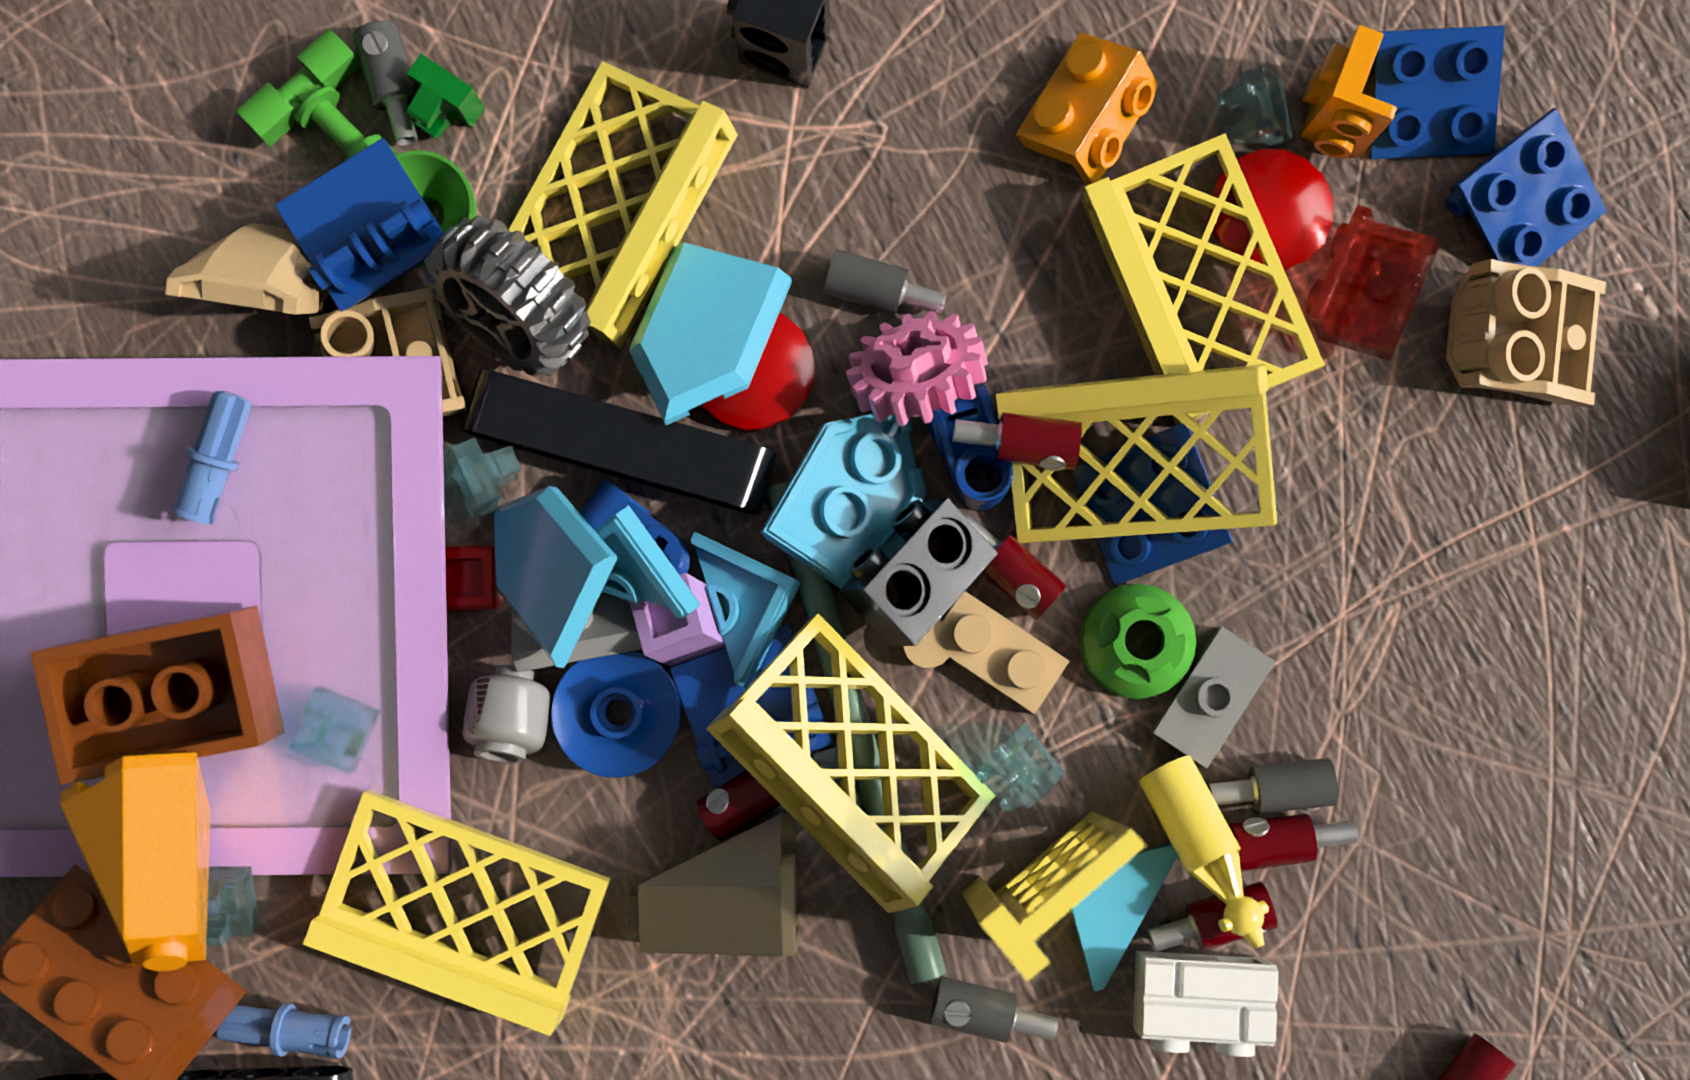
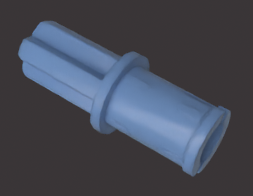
(212, 458)
(287, 1030)

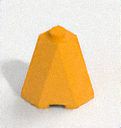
(148, 853)

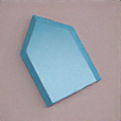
(706, 327)
(846, 494)
(550, 568)

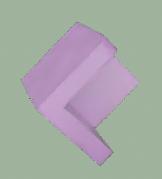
(678, 639)

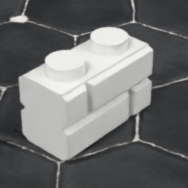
(1205, 1001)

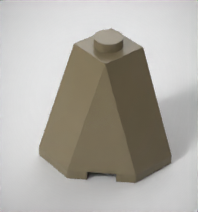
(726, 897)

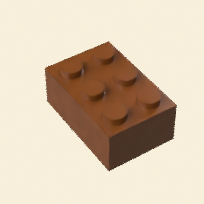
(158, 691)
(81, 984)

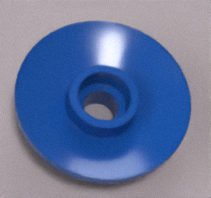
(583, 721)

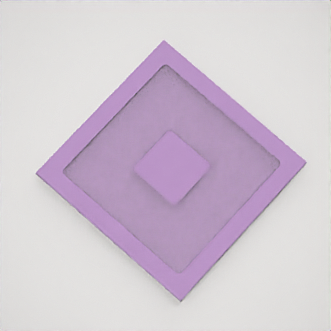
(319, 527)

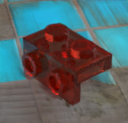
(1370, 285)

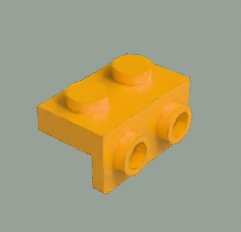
(1090, 106)
(1340, 116)

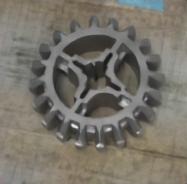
(507, 296)

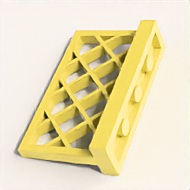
(661, 212)
(1144, 285)
(1149, 398)
(818, 802)
(1050, 887)
(439, 965)

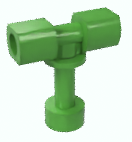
(309, 98)

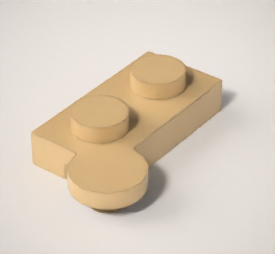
(992, 651)

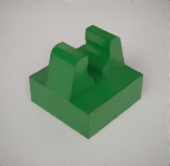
(440, 98)

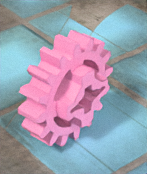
(917, 368)

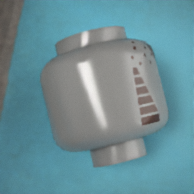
(506, 715)

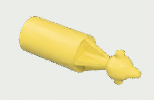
(1204, 842)

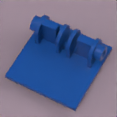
(1442, 91)
(1530, 194)
(361, 225)
(1142, 554)
(709, 687)

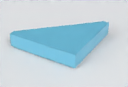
(642, 567)
(746, 603)
(1116, 908)

